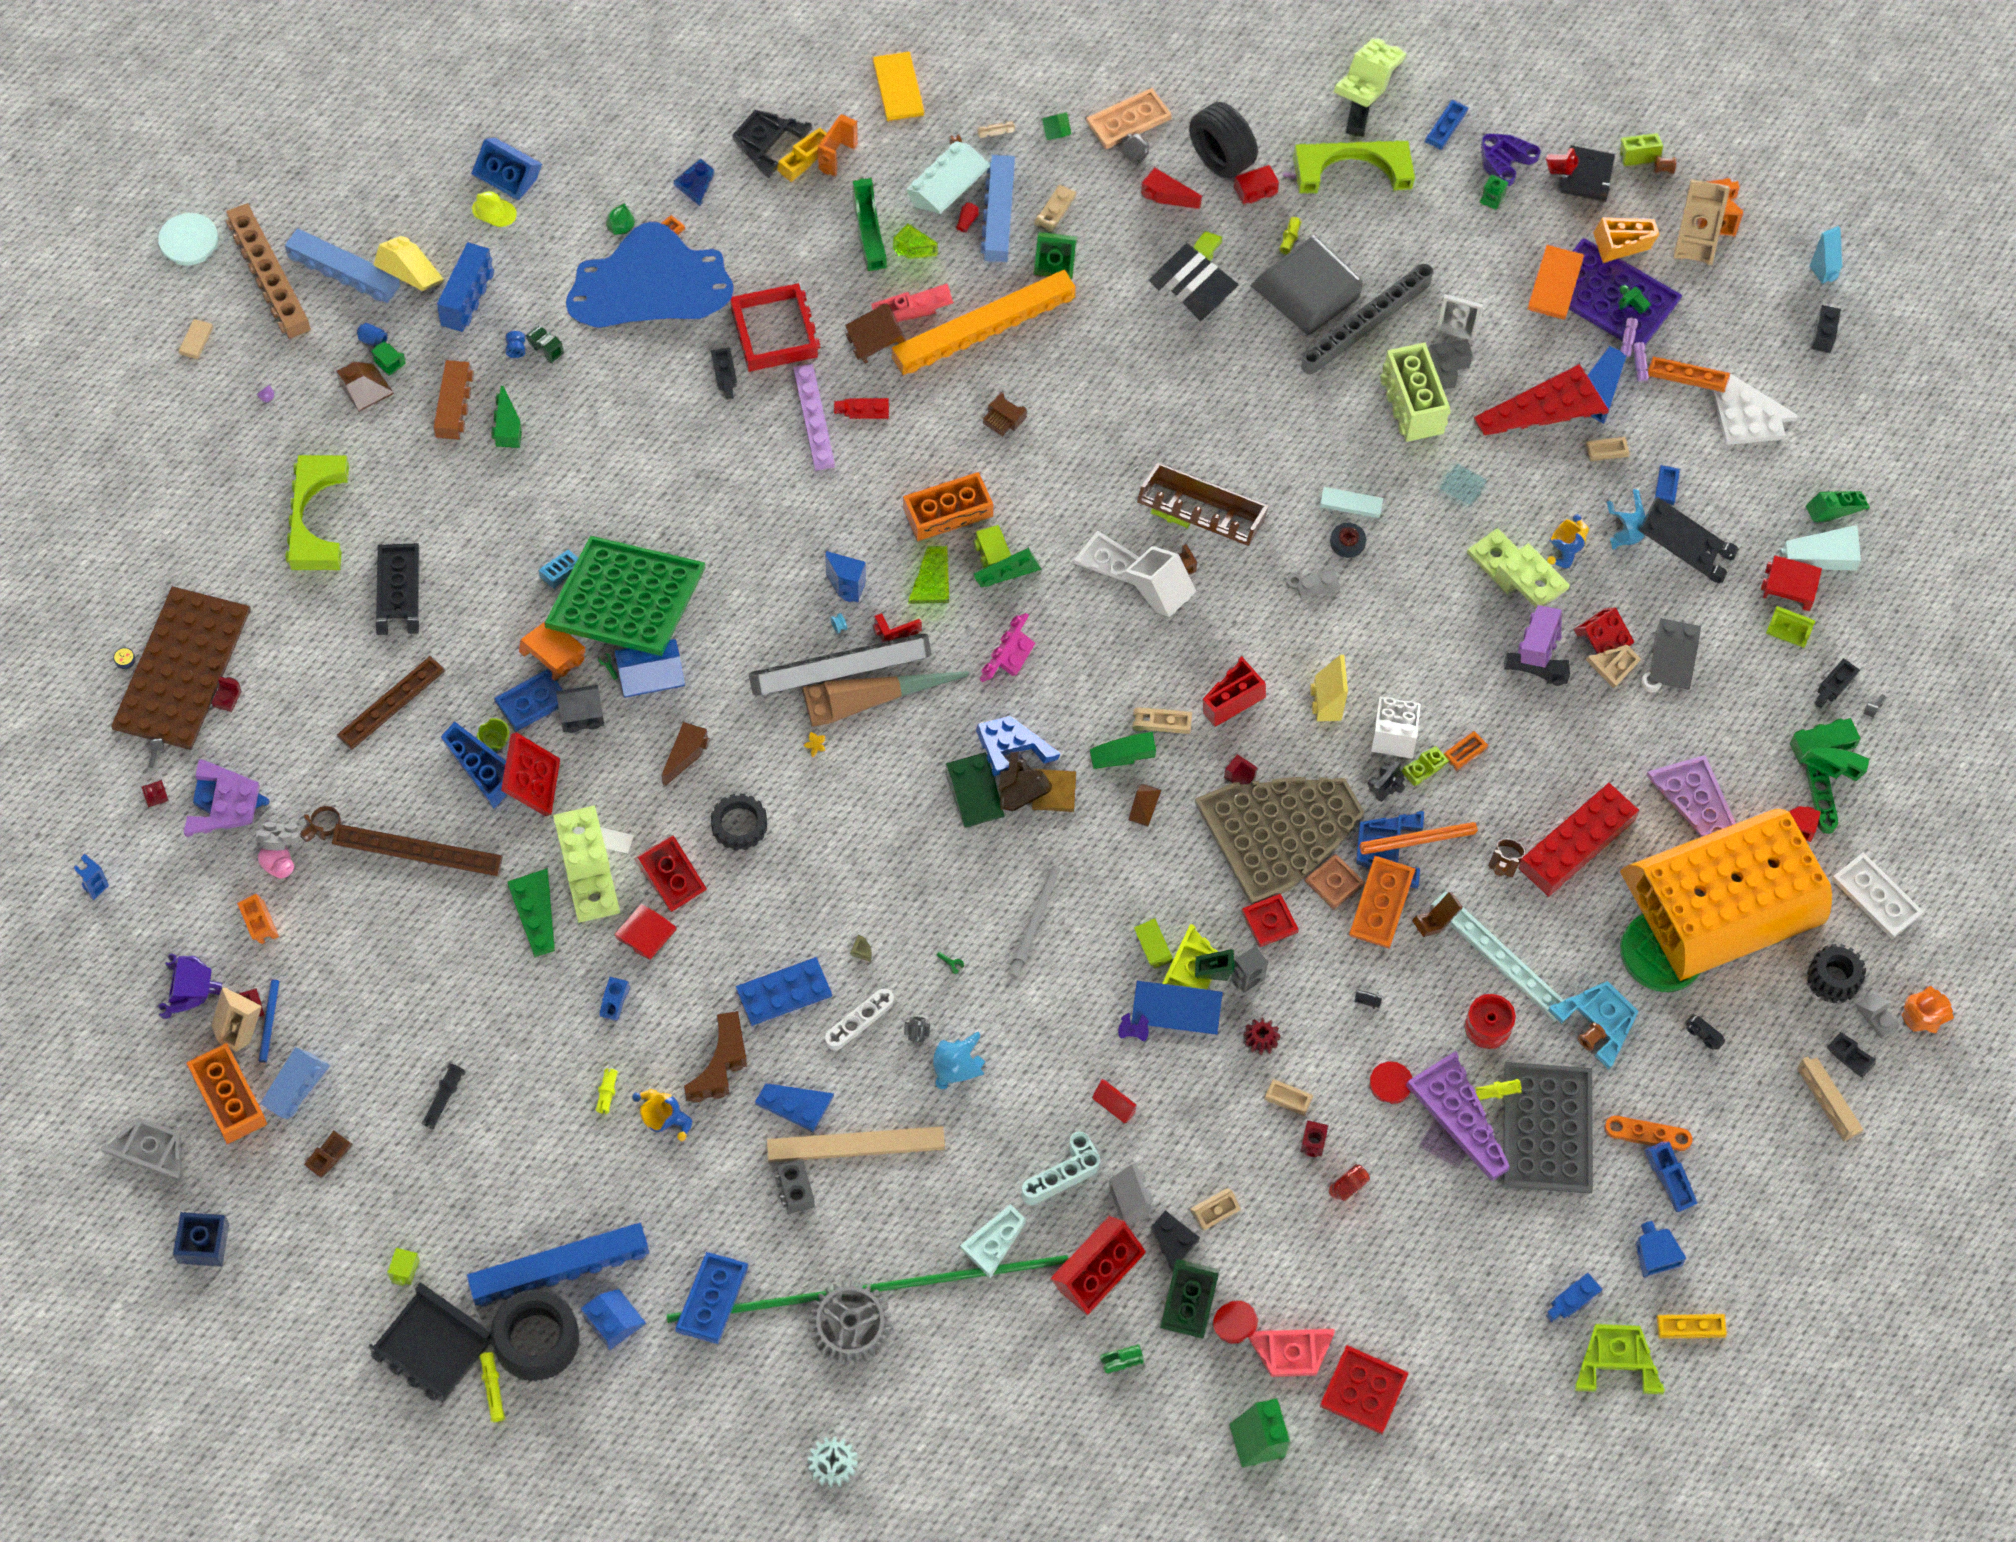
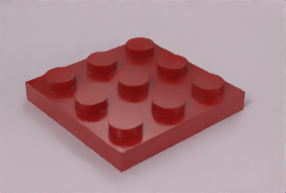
(530, 774)
(1364, 1389)

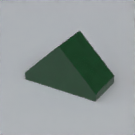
(1215, 965)

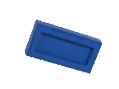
(1667, 484)

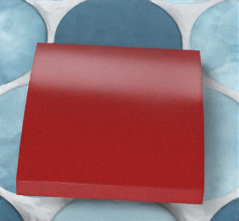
(645, 931)

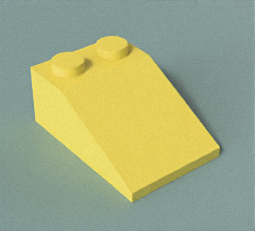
(407, 263)
(1330, 691)

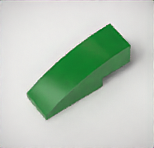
(1123, 751)
(1836, 762)

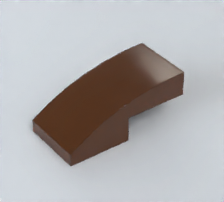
(326, 1156)

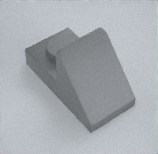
(1876, 1013)

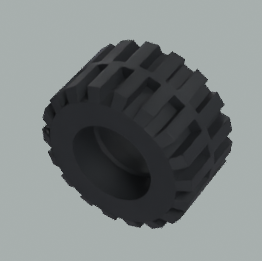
(1827, 985)

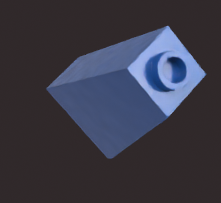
(1606, 377)

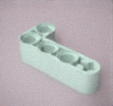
(1058, 1174)

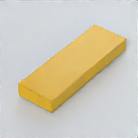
(1691, 1326)

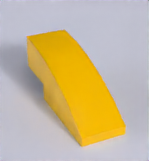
(802, 155)

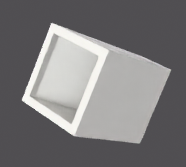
(1161, 580)

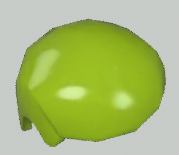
(494, 734)

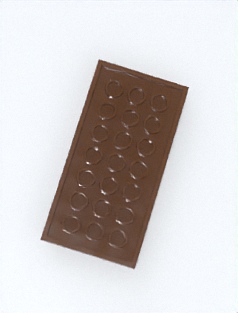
(181, 668)

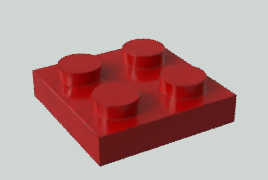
(1270, 920)

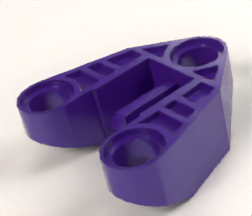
(1506, 149)

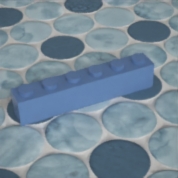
(999, 208)
(341, 265)

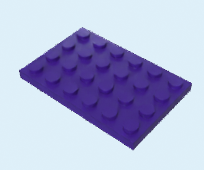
(1598, 295)

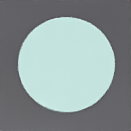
(188, 238)

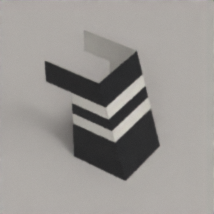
(1194, 281)

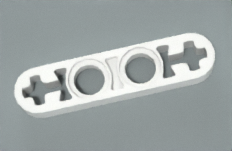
(857, 1017)

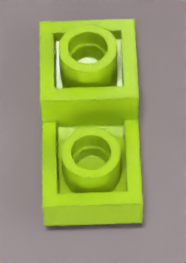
(1208, 244)
(1425, 766)

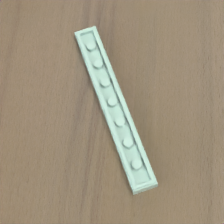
(1504, 960)

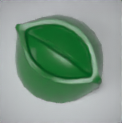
(620, 220)

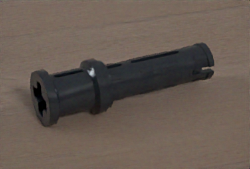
(447, 1087)

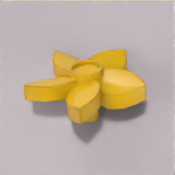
(815, 743)

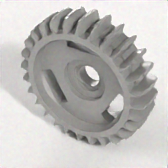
(848, 1338)

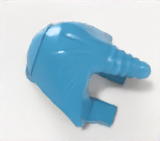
(1631, 521)
(954, 1063)

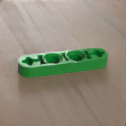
(1822, 795)

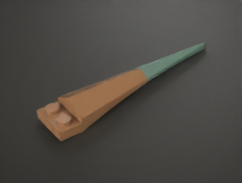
(843, 698)

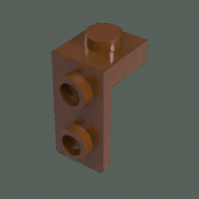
(1439, 917)

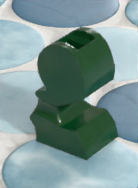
(551, 345)

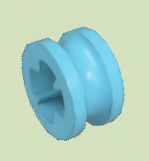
(838, 623)

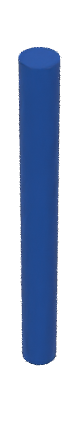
(268, 1023)

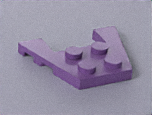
(232, 801)

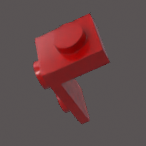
(882, 629)

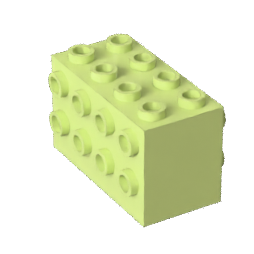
(1415, 392)

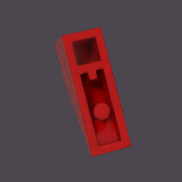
(1167, 190)

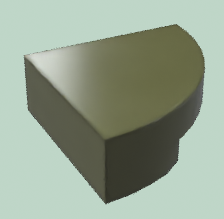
(861, 949)

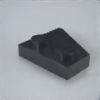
(1173, 1238)

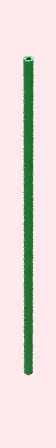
(892, 1285)

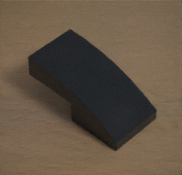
(1848, 1053)

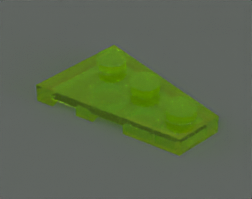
(933, 578)

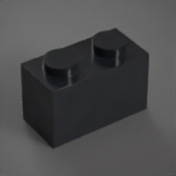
(1826, 328)

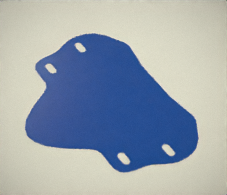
(649, 279)

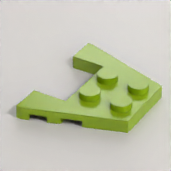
(1618, 1349)

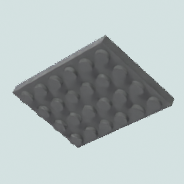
(1549, 1128)

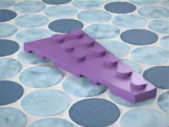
(1455, 1105)

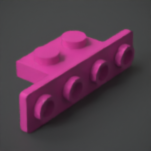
(1012, 650)

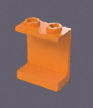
(843, 132)

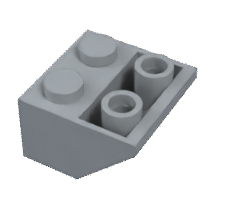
(1130, 1194)

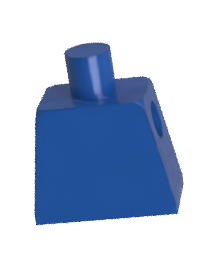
(1658, 1250)

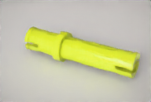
(490, 1378)

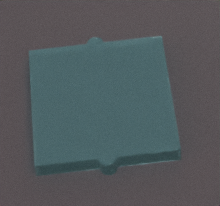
(1463, 484)

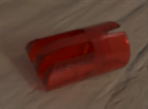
(1349, 1183)

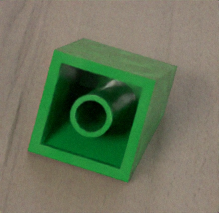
(1260, 1433)

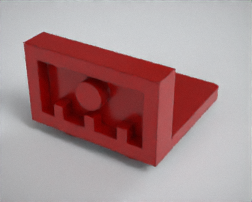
(1605, 630)

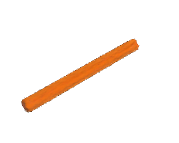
(1418, 838)

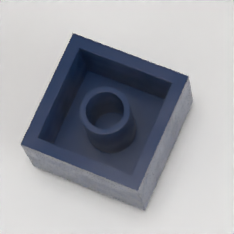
(201, 1239)

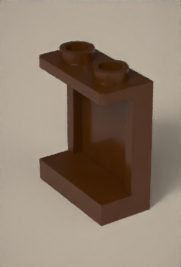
(874, 332)

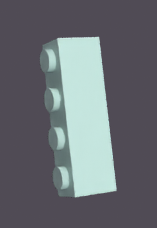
(947, 178)

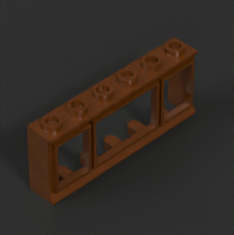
(1207, 493)

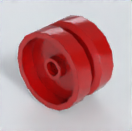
(1490, 1021)

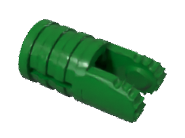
(1122, 1358)

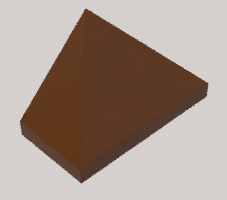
(1144, 804)

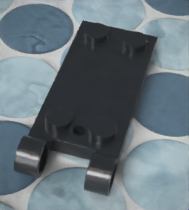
(1687, 539)
(398, 585)

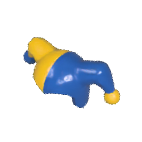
(1569, 540)
(662, 1112)

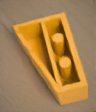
(1624, 237)

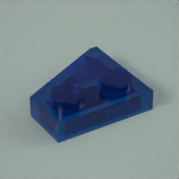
(695, 181)

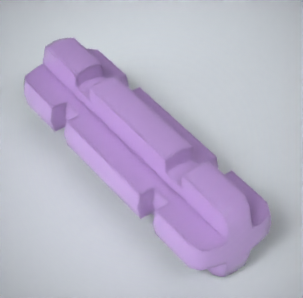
(1629, 336)
(1640, 361)

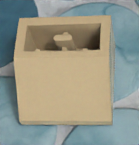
(235, 1019)

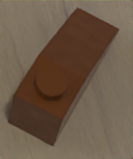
(686, 749)

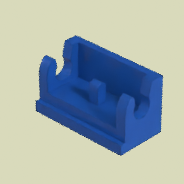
(93, 877)

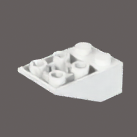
(1396, 727)

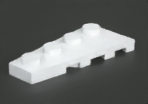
(1106, 557)

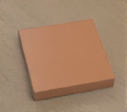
(1334, 881)

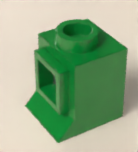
(1494, 192)
(387, 358)

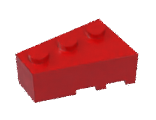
(1234, 694)

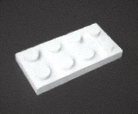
(1877, 895)

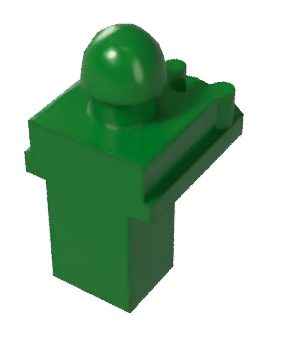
(1634, 298)

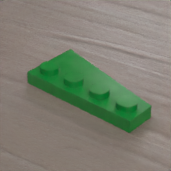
(534, 908)

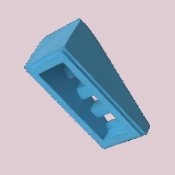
(554, 581)

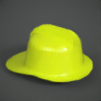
(493, 209)

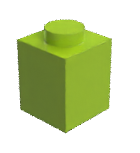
(403, 1267)

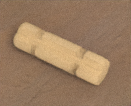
(996, 129)

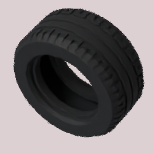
(1223, 140)
(530, 1304)

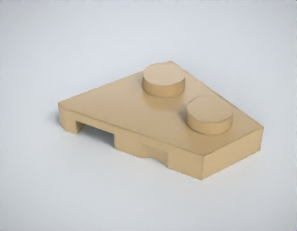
(1614, 663)

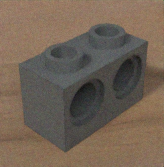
(1249, 969)
(799, 1186)

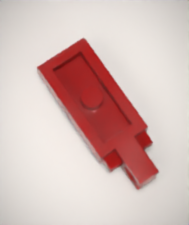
(863, 408)

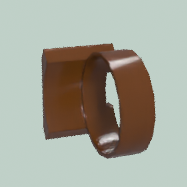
(310, 830)
(1503, 865)

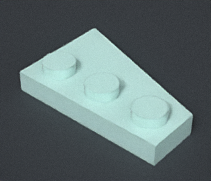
(994, 1239)

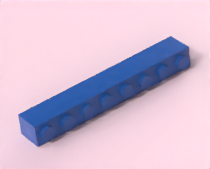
(558, 1264)

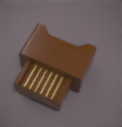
(1004, 415)

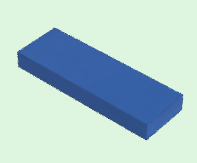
(1446, 124)

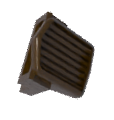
(1021, 784)

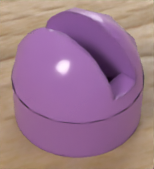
(266, 394)

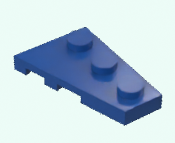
(795, 1104)

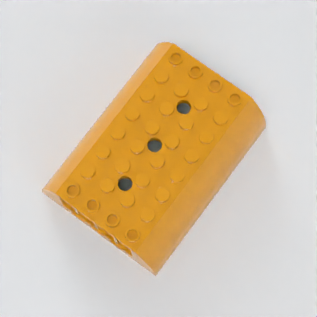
(1731, 915)

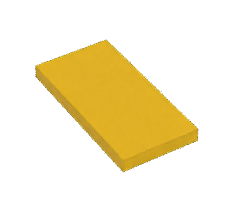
(898, 86)

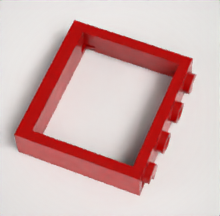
(781, 356)

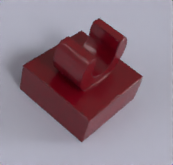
(155, 793)

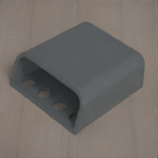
(1310, 285)

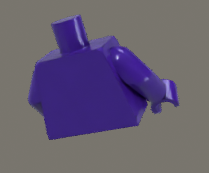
(188, 985)

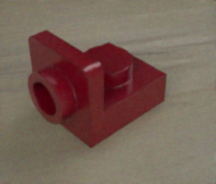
(227, 694)

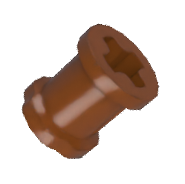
(1665, 165)
(1592, 1036)

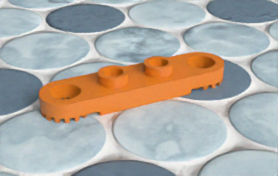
(1647, 1132)

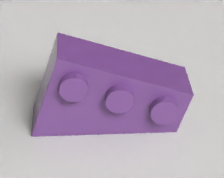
(1541, 635)

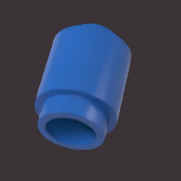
(371, 334)

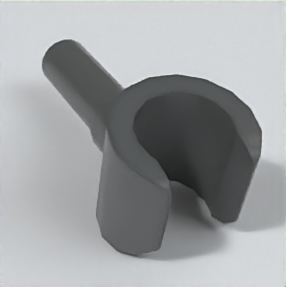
(1871, 709)
(156, 745)

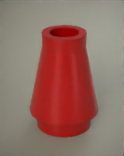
(967, 216)

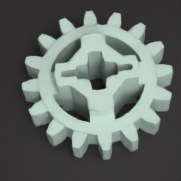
(823, 1461)

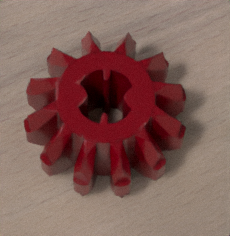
(1253, 1038)

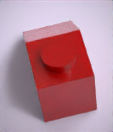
(1806, 820)

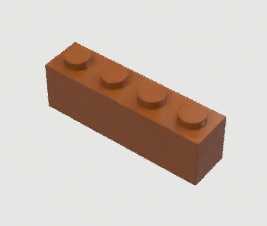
(452, 399)

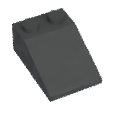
(1674, 653)

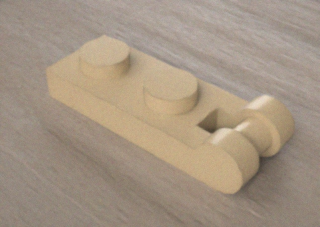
(1055, 208)
(1162, 720)

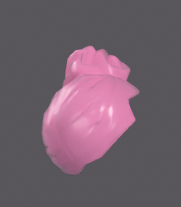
(276, 862)

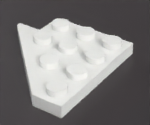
(1749, 414)

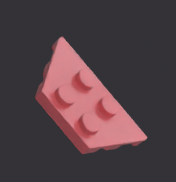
(1292, 1351)

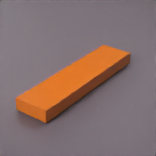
(1689, 374)

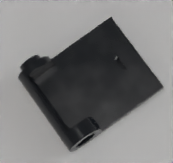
(1591, 175)

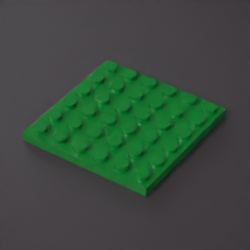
(625, 595)

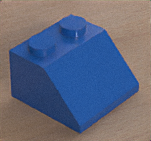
(846, 575)
(612, 1317)

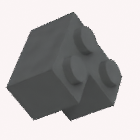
(1449, 358)

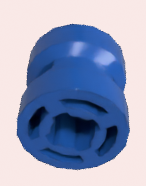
(515, 343)

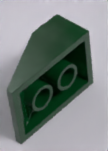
(974, 789)
(1189, 1298)

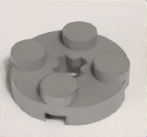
(277, 836)

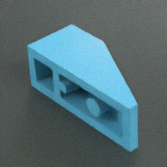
(1828, 256)

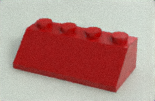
(1098, 1264)

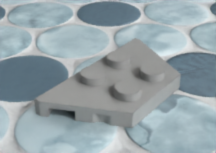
(148, 1147)

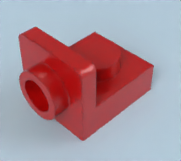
(1562, 163)

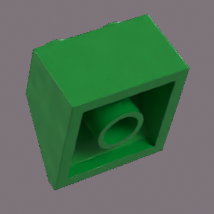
(1055, 254)

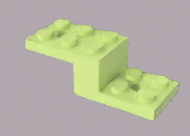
(1370, 72)
(1518, 569)
(586, 864)

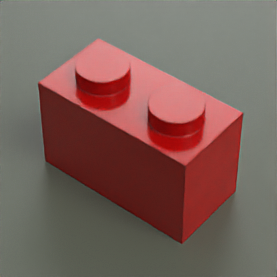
(1256, 184)

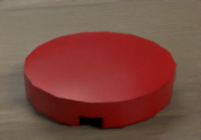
(1389, 1082)
(1235, 1321)

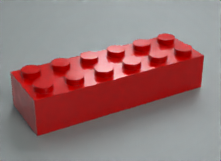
(1578, 839)

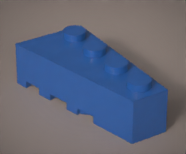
(478, 761)

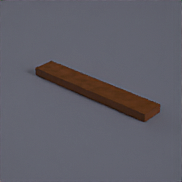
(390, 702)

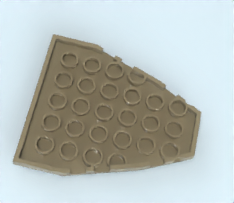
(1279, 829)

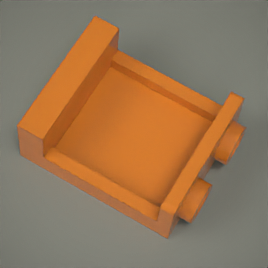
(554, 649)

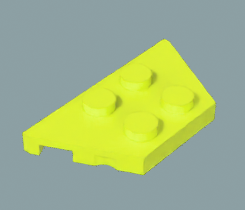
(1183, 965)

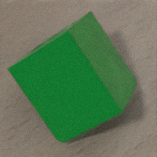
(1056, 126)

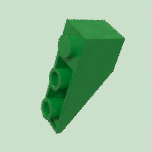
(508, 425)
(1836, 504)

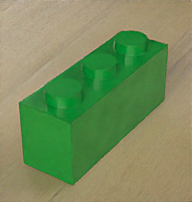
(1838, 734)

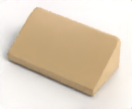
(1215, 1209)

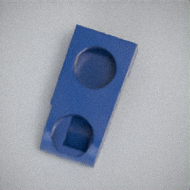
(614, 998)

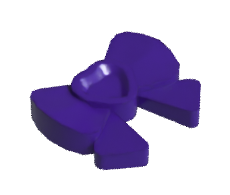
(1126, 1029)

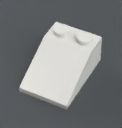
(1459, 317)

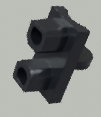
(1391, 781)

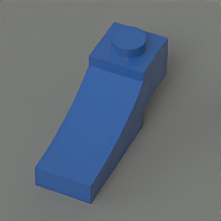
(1672, 1175)

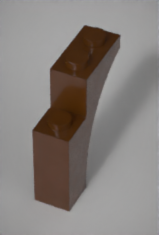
(728, 1056)

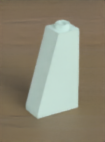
(1828, 550)

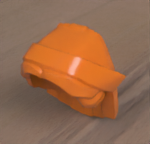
(1927, 1010)

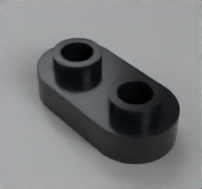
(1711, 1037)

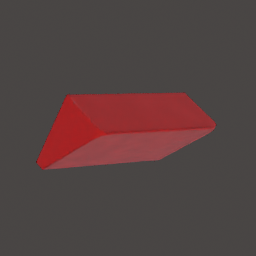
(1114, 1101)

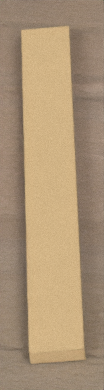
(855, 1144)

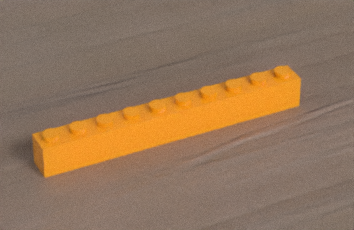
(983, 322)

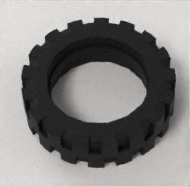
(734, 841)

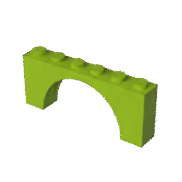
(1389, 156)
(312, 476)

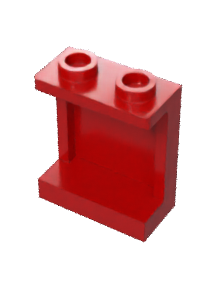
(1792, 580)

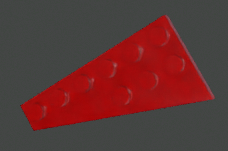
(1549, 402)

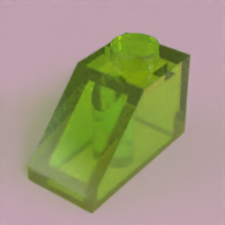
(914, 243)

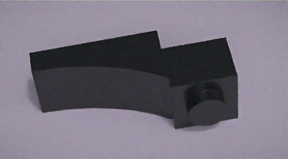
(1556, 671)

